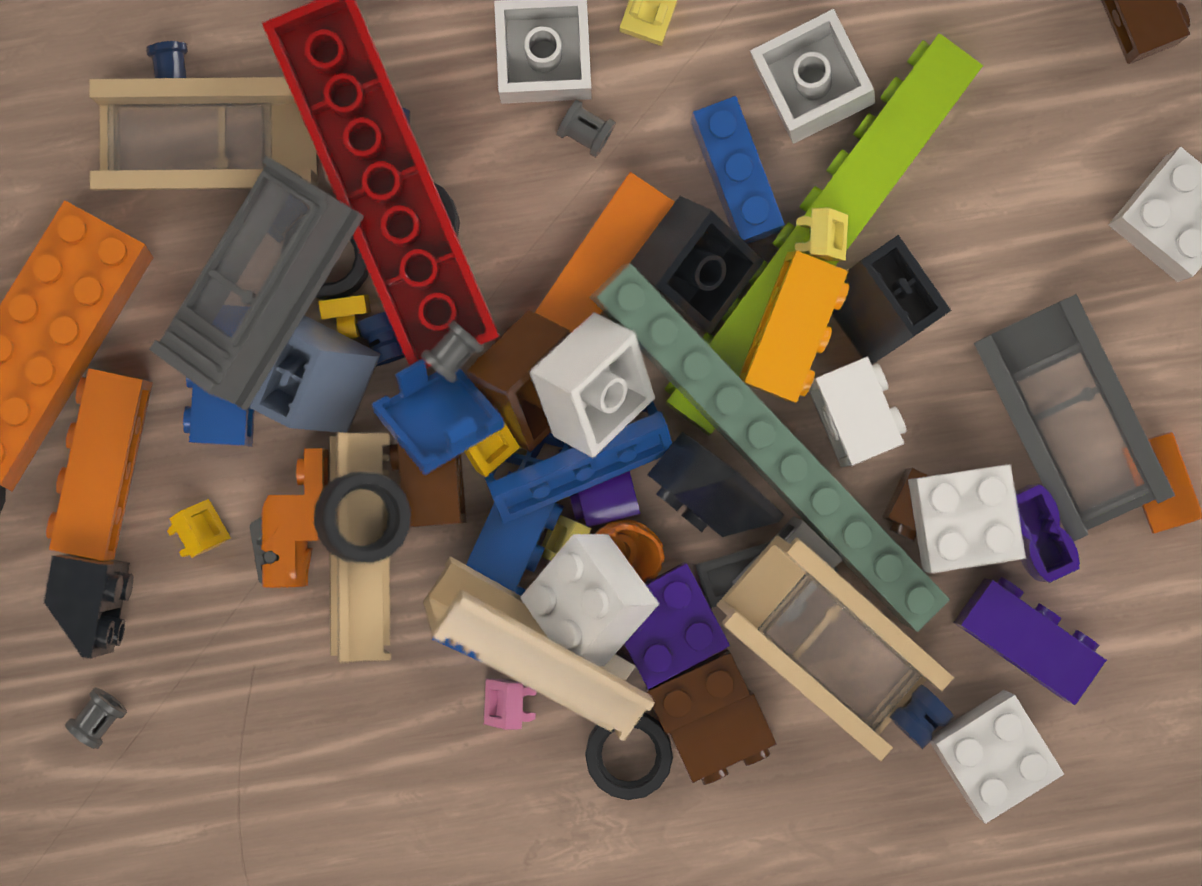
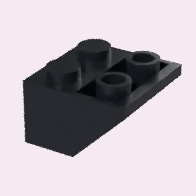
(888, 301)
(88, 601)

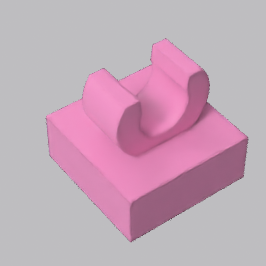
(505, 704)

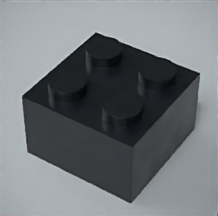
(696, 263)

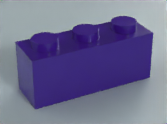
(1031, 639)

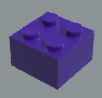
(677, 631)

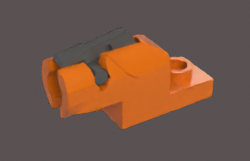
(288, 524)

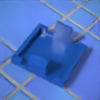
(436, 417)

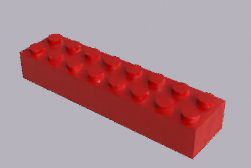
(379, 174)

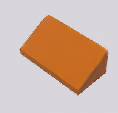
(1182, 507)

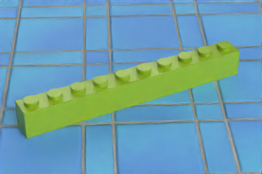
(856, 189)

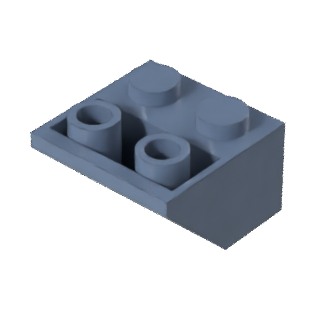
(317, 380)

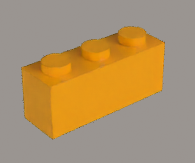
(794, 326)

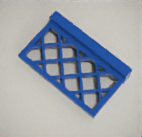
(572, 471)

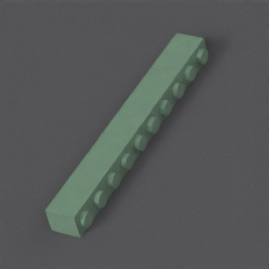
(769, 447)

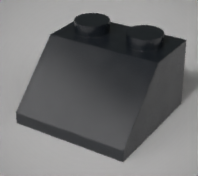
(710, 490)

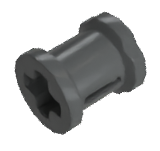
(586, 128)
(452, 351)
(96, 718)

